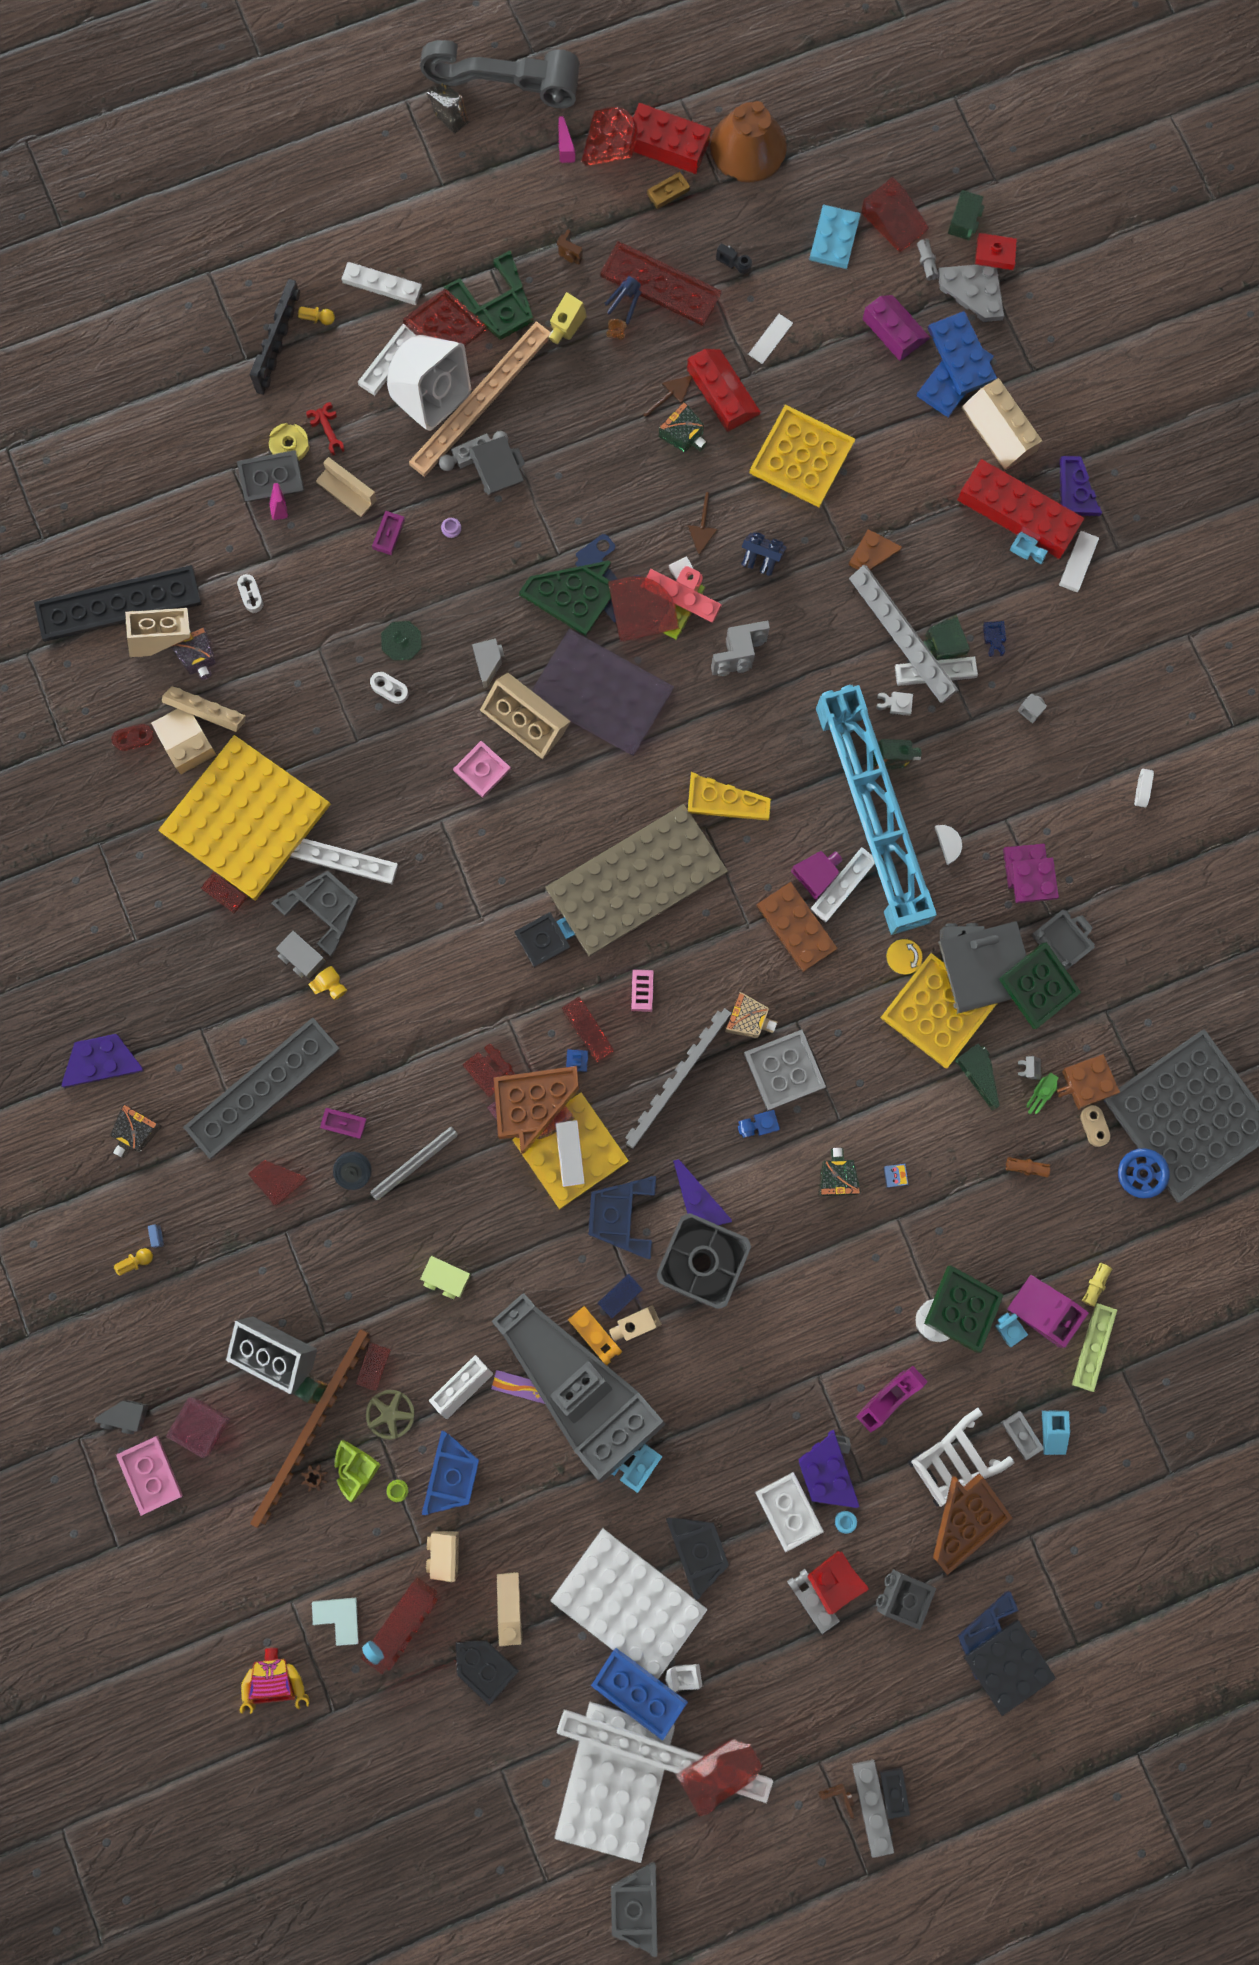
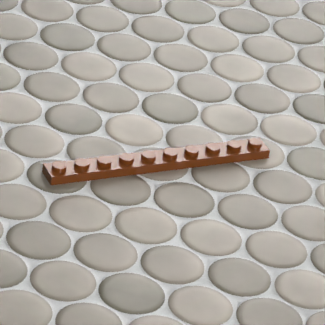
(307, 1437)

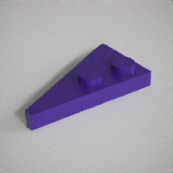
(697, 1199)

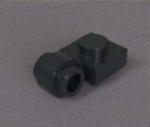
(728, 256)

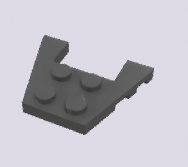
(328, 900)

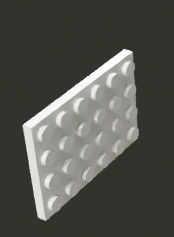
(628, 1604)
(610, 1794)

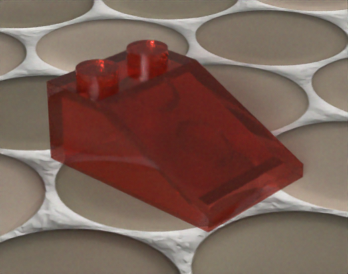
(894, 214)

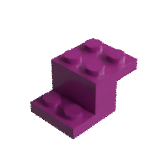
(1030, 873)

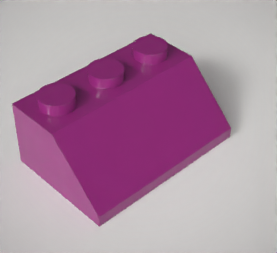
(894, 326)

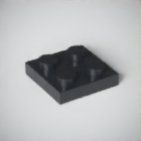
(542, 940)

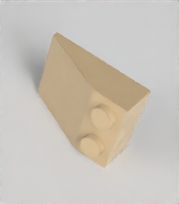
(155, 630)
(183, 740)

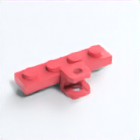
(685, 593)

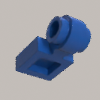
(764, 1123)

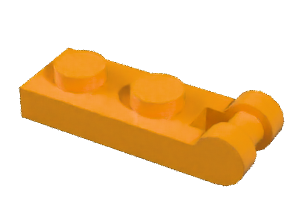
(594, 1335)

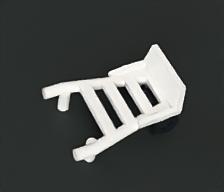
(924, 1459)

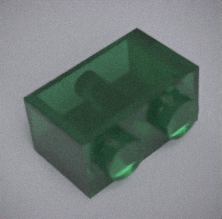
(965, 215)

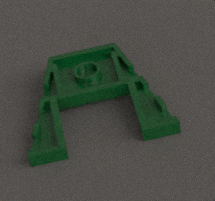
(504, 313)

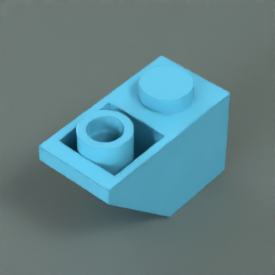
(1055, 1432)

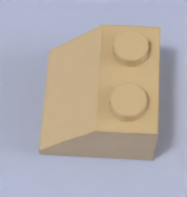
(444, 1555)

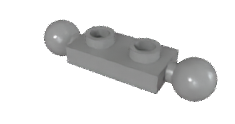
(461, 452)

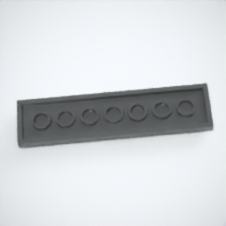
(261, 1088)

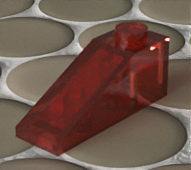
(587, 1029)

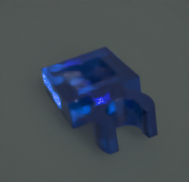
(995, 635)

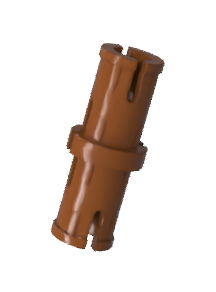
(1028, 1167)

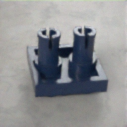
(758, 544)

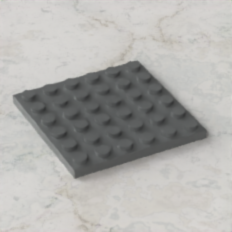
(1190, 1113)

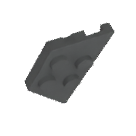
(635, 1909)

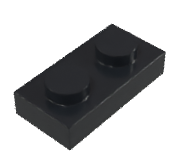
(894, 1793)

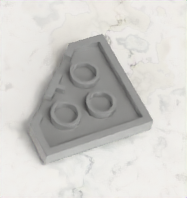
(974, 289)

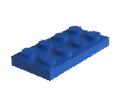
(962, 353)
(940, 390)
(639, 1694)

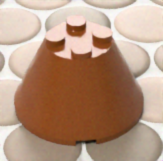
(748, 143)

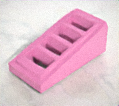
(644, 1007)

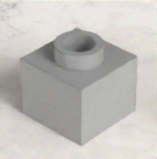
(1032, 707)

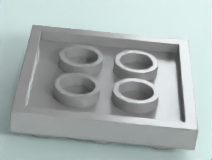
(784, 1070)

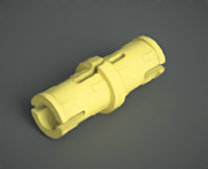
(1097, 1284)

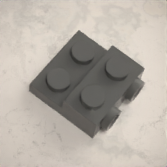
(905, 1599)

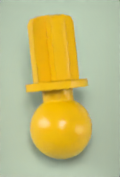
(325, 316)
(143, 1257)

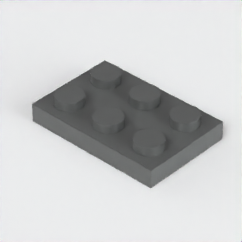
(262, 472)

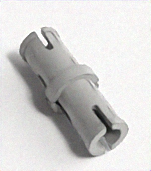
(927, 259)

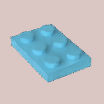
(834, 236)

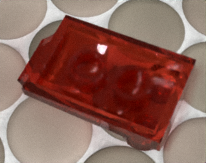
(719, 1775)

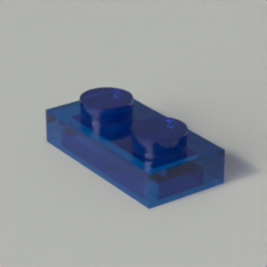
(620, 1296)

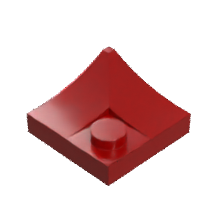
(836, 1582)

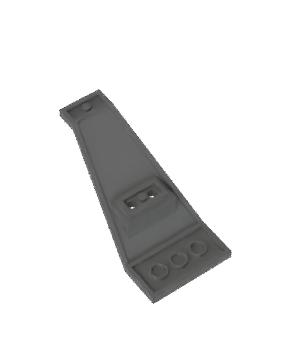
(605, 1417)

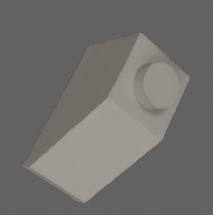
(488, 659)

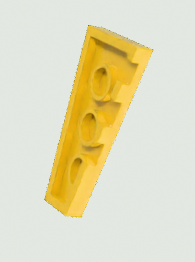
(718, 799)

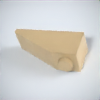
(509, 1609)

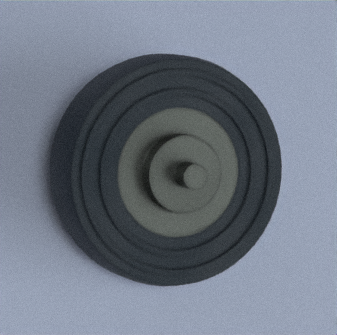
(352, 1170)

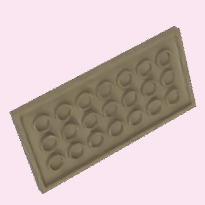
(636, 880)

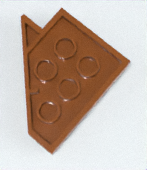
(531, 1102)
(968, 1521)

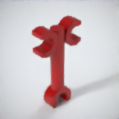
(321, 415)

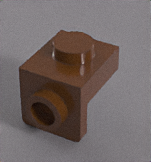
(568, 250)

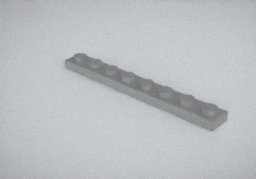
(903, 634)
(672, 1084)

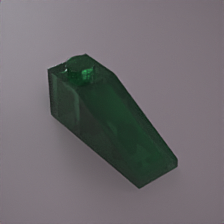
(978, 1069)

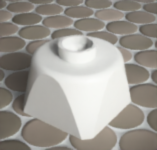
(429, 379)

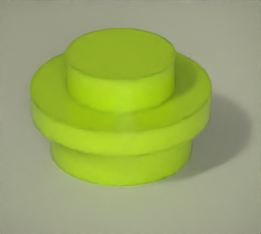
(397, 1490)

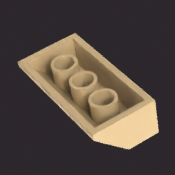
(1002, 424)
(524, 715)

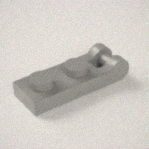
(812, 1603)

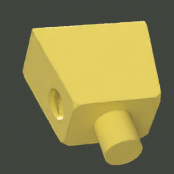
(567, 318)

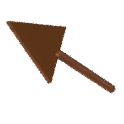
(676, 388)
(702, 535)

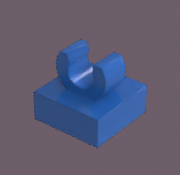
(577, 1058)

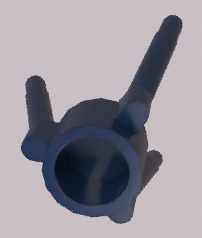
(629, 288)

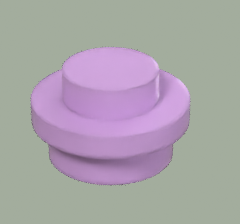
(451, 527)

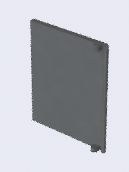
(977, 963)

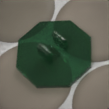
(401, 640)

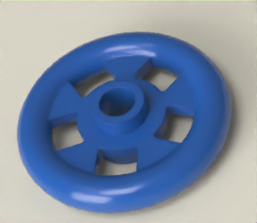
(1151, 1158)

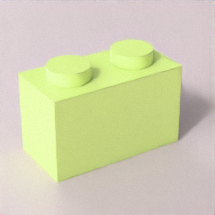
(445, 1277)

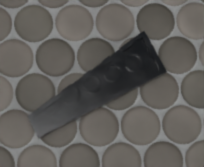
(267, 362)

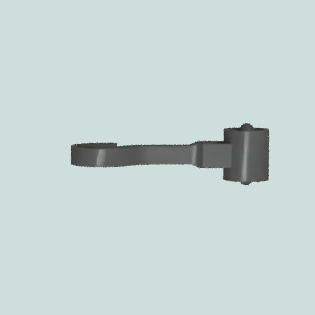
(553, 77)

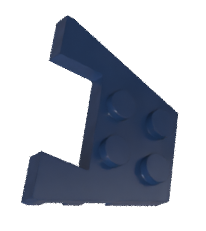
(612, 1215)
(987, 1623)

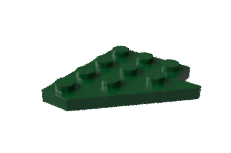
(572, 594)

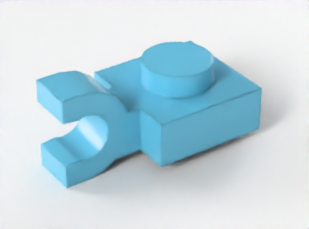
(1026, 546)

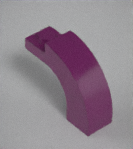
(890, 1398)

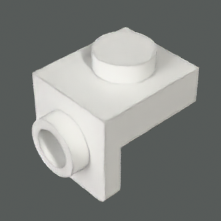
(684, 1677)

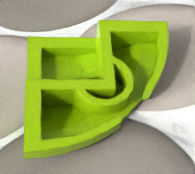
(355, 1469)

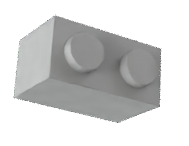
(300, 954)

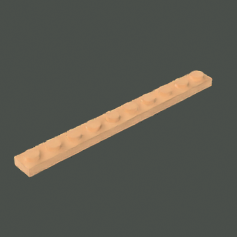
(480, 399)

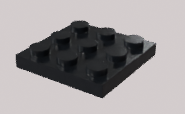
(1009, 1667)

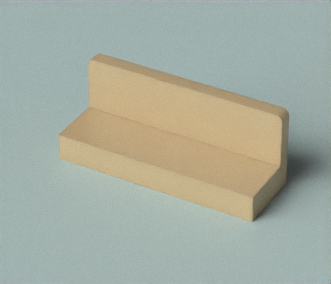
(346, 488)

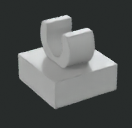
(1033, 1068)

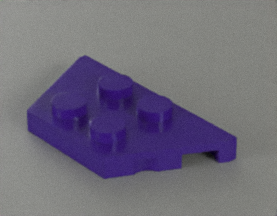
(99, 1060)
(828, 1474)

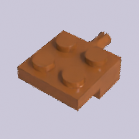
(1089, 1082)

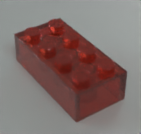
(404, 1619)

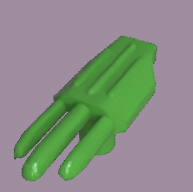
(1043, 1091)

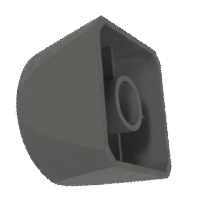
(727, 1256)

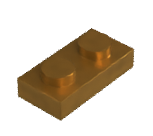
(668, 190)

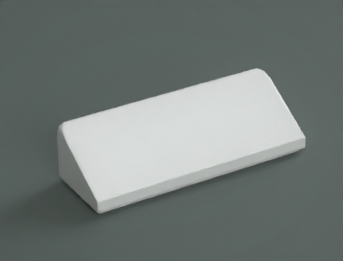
(460, 1387)

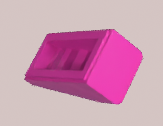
(566, 147)
(277, 503)

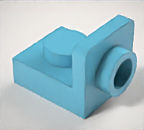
(1010, 1329)

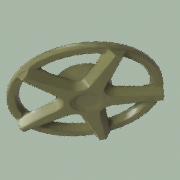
(389, 1414)

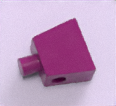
(817, 872)

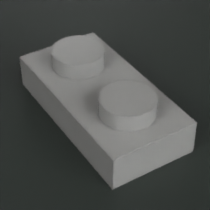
(1022, 1435)

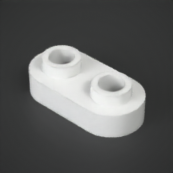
(390, 687)

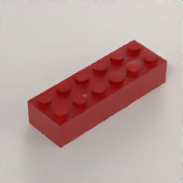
(1020, 508)

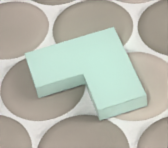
(342, 1613)

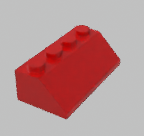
(722, 388)

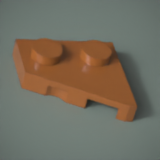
(873, 551)

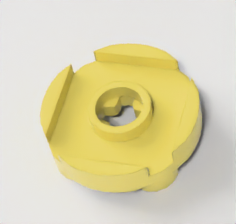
(289, 432)

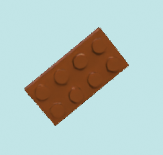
(796, 927)

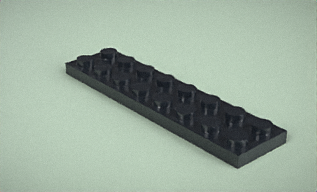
(107, 604)

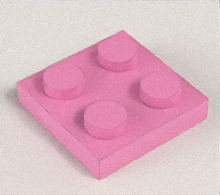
(481, 769)

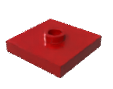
(996, 251)

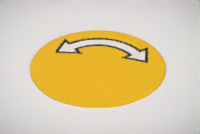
(904, 956)

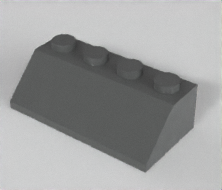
(270, 1354)

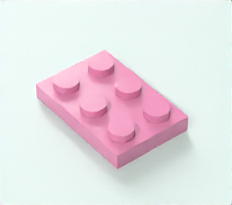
(149, 1475)

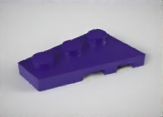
(1075, 487)

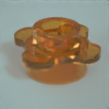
(620, 325)

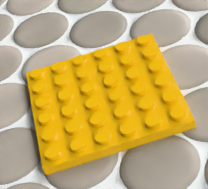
(244, 817)

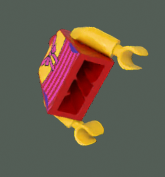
(272, 1682)

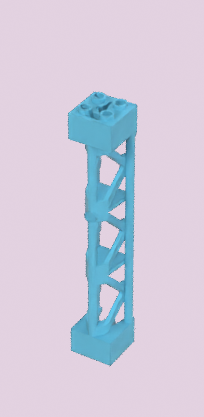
(840, 713)

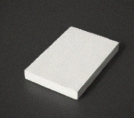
(789, 1512)

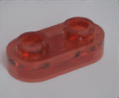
(133, 738)

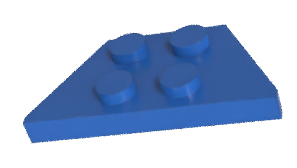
(451, 1476)

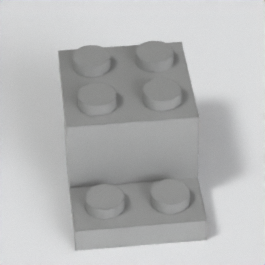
(740, 648)

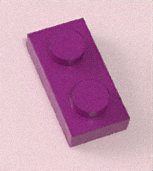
(388, 533)
(343, 1123)

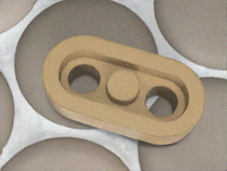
(1096, 1125)

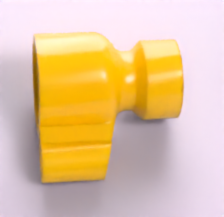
(328, 980)

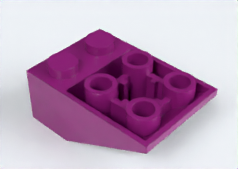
(1047, 1311)

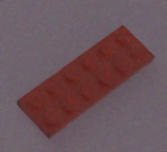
(662, 283)

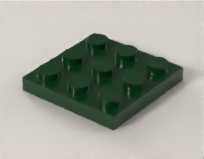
(1039, 985)
(963, 1309)

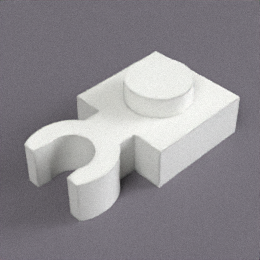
(899, 703)

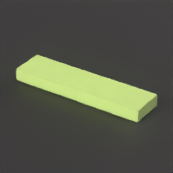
(1094, 1347)

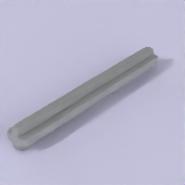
(414, 1163)

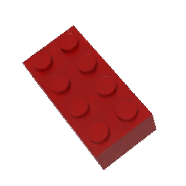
(670, 138)

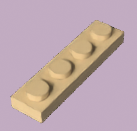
(203, 708)

